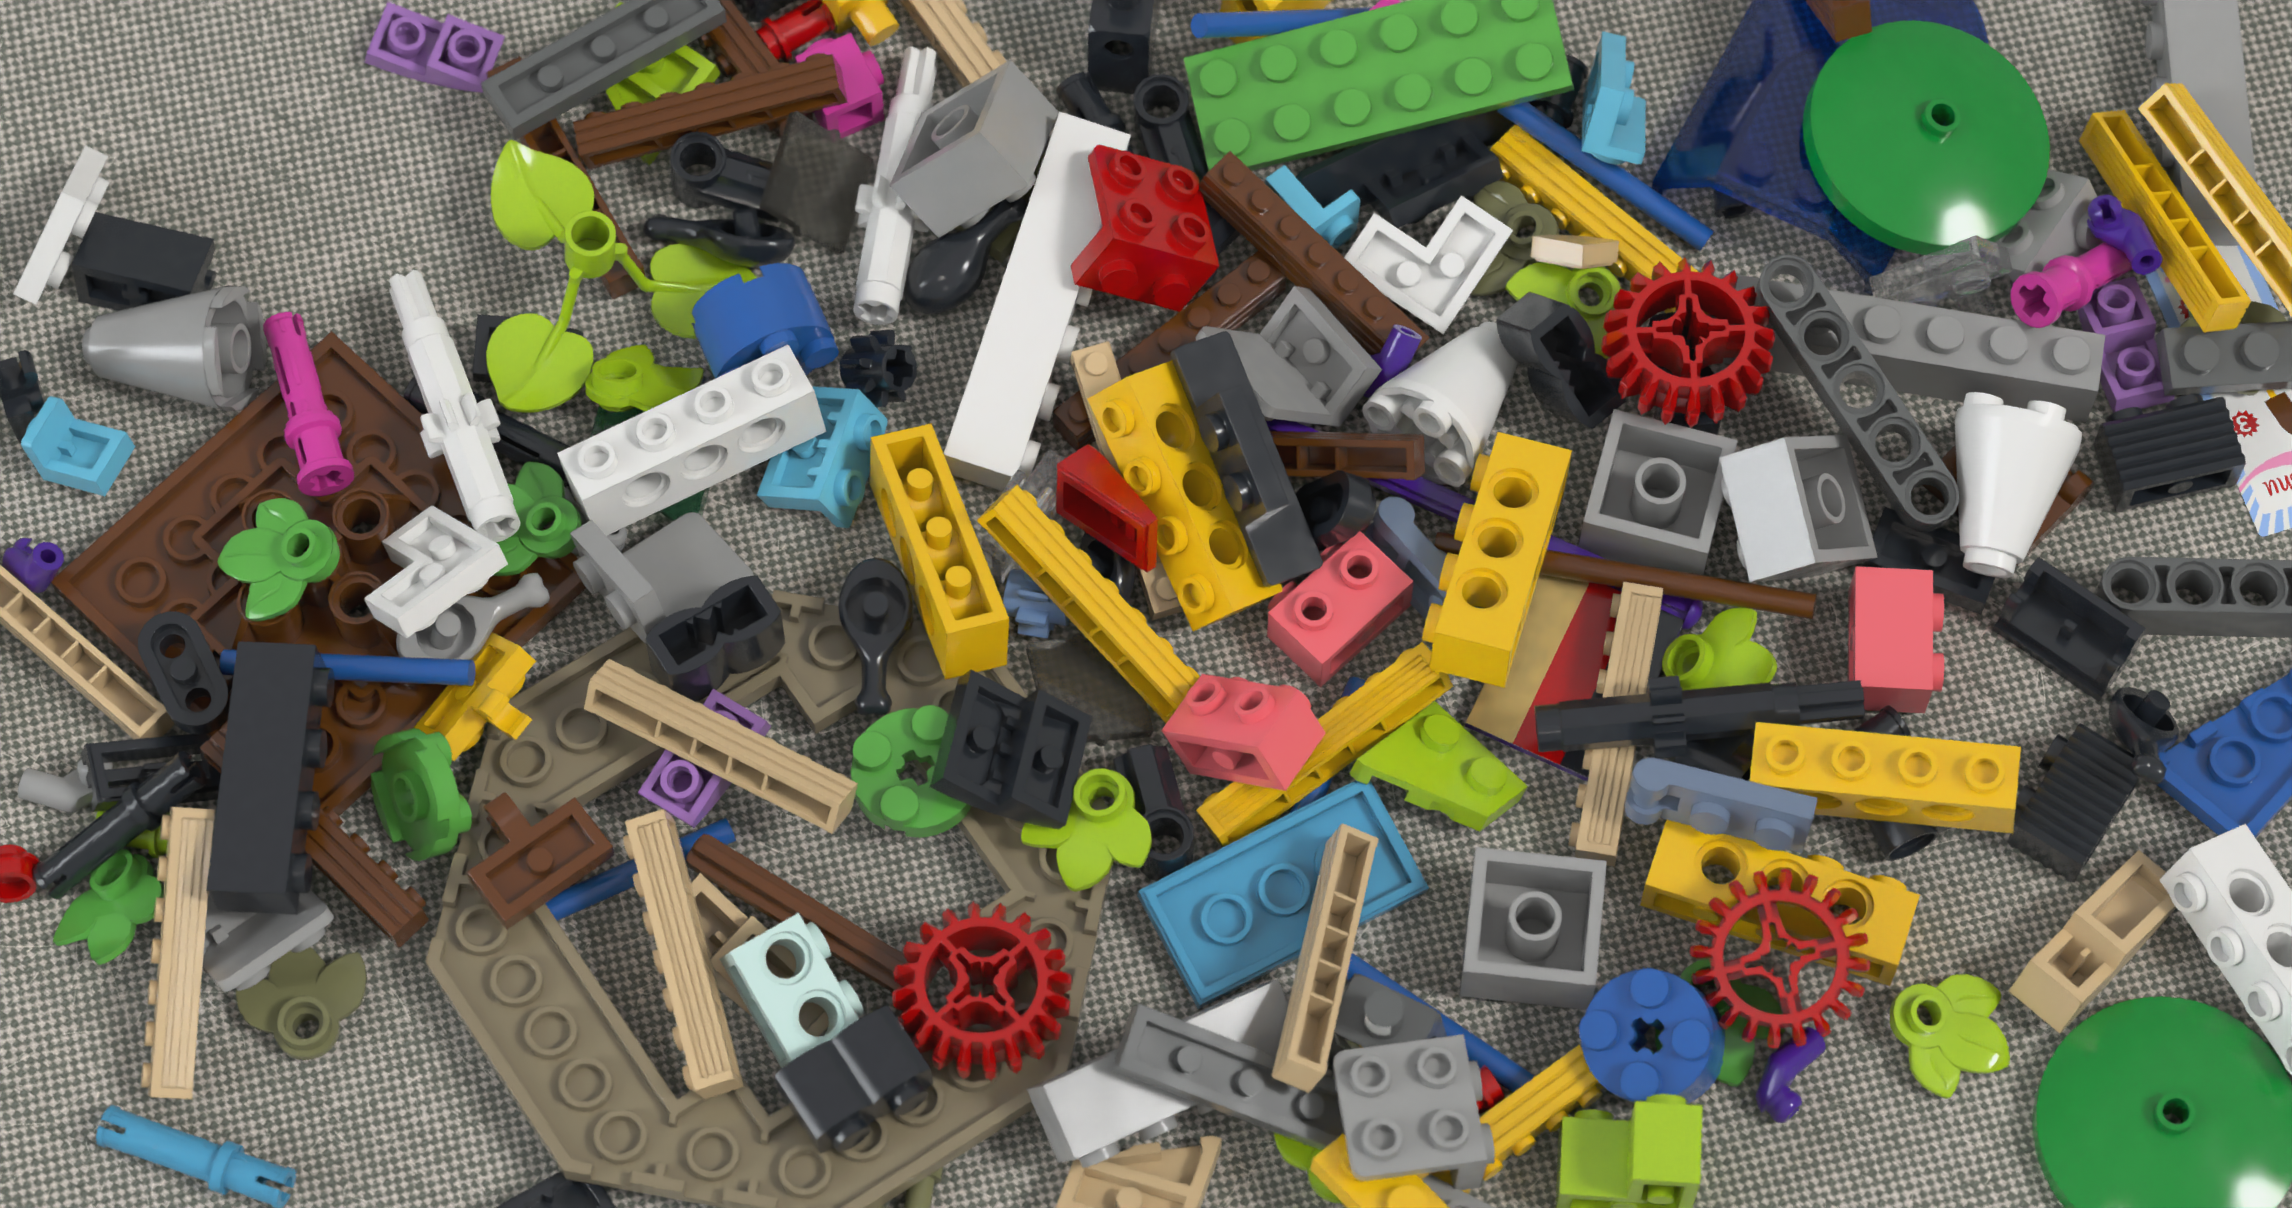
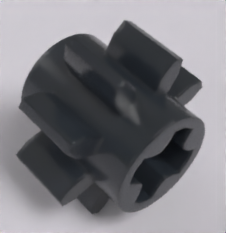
(879, 367)

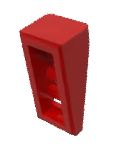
(1106, 507)

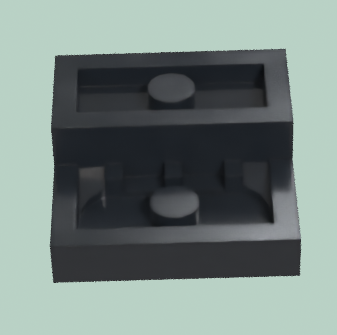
(1011, 752)

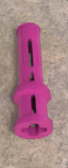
(2065, 284)
(311, 427)

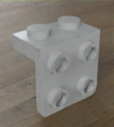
(2052, 225)
(1303, 363)
(658, 575)
(246, 943)
(1413, 1111)

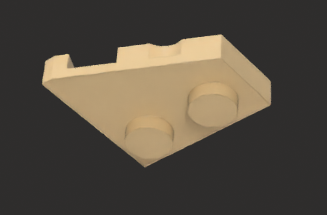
(1144, 1178)

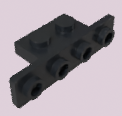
(1413, 170)
(1246, 459)

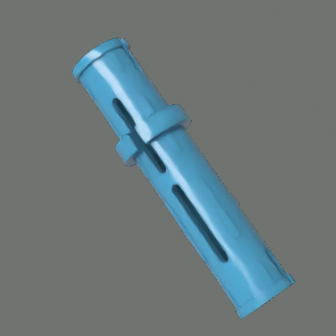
(222, 1166)

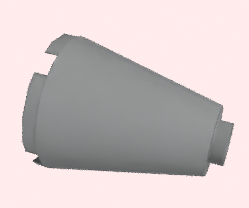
(184, 347)

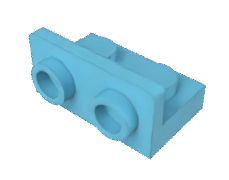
(1611, 113)
(832, 467)

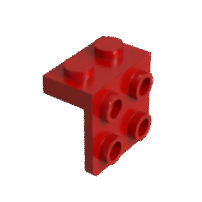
(1153, 231)

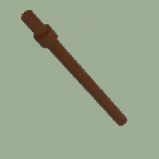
(1673, 582)

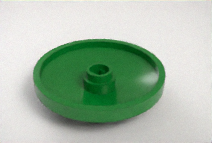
(1925, 136)
(2128, 1066)

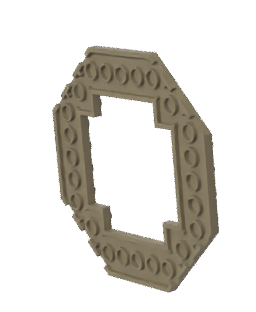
(573, 1055)

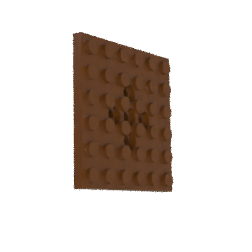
(170, 544)

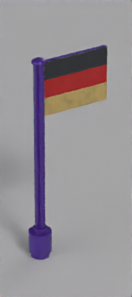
(1559, 640)

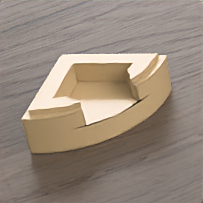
(1574, 251)

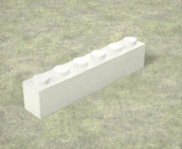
(1031, 314)

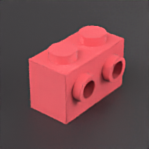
(1338, 607)
(1892, 637)
(1244, 731)

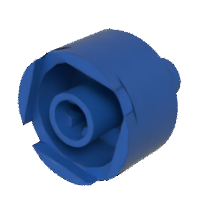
(753, 318)
(1616, 1029)

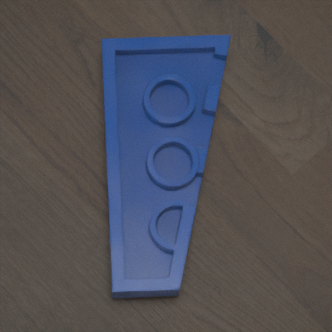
(2238, 764)

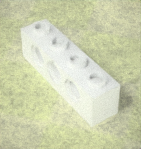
(693, 441)
(2244, 922)

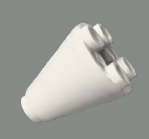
(1448, 399)
(2008, 477)

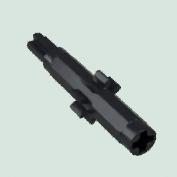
(1674, 715)

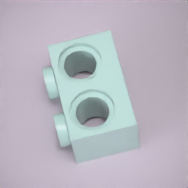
(777, 1001)

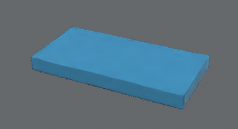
(1252, 900)

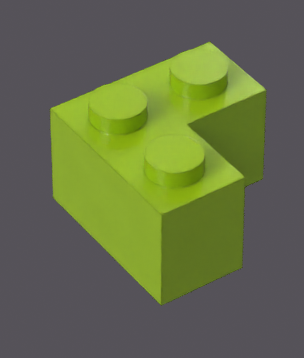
(1631, 1162)

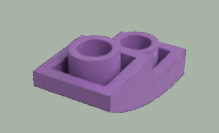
(432, 51)
(2130, 353)
(687, 788)

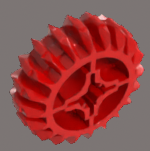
(1736, 334)
(1766, 903)
(1016, 954)

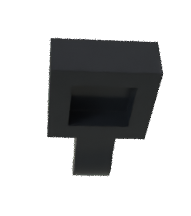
(20, 392)

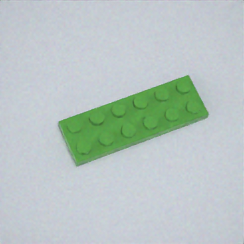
(1374, 76)

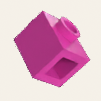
(861, 82)

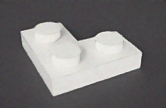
(70, 216)
(1434, 278)
(440, 567)

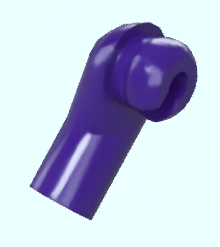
(2124, 232)
(1395, 355)
(33, 567)
(1780, 1070)

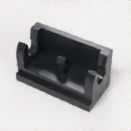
(139, 263)
(2069, 629)

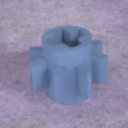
(1031, 606)

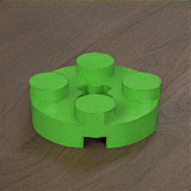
(882, 755)
(419, 793)

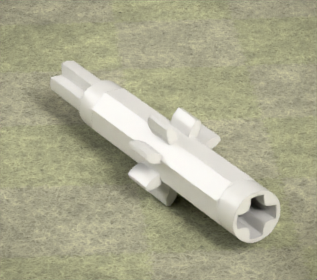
(880, 209)
(455, 420)

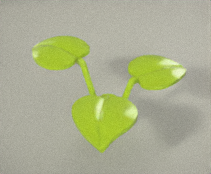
(547, 197)

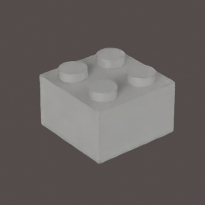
(975, 150)
(1655, 494)
(1797, 507)
(1533, 928)

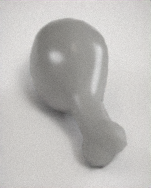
(470, 621)

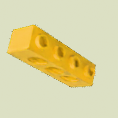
(1173, 473)
(938, 551)
(1484, 640)
(1891, 776)
(1682, 891)

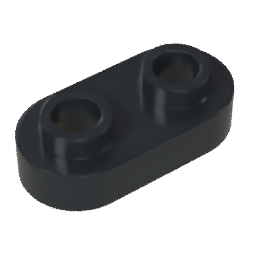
(1336, 507)
(186, 676)

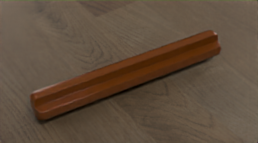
(781, 901)

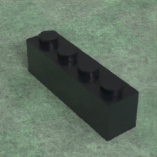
(269, 778)

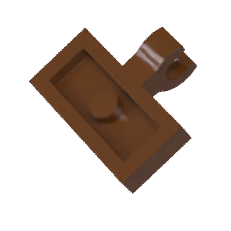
(536, 858)

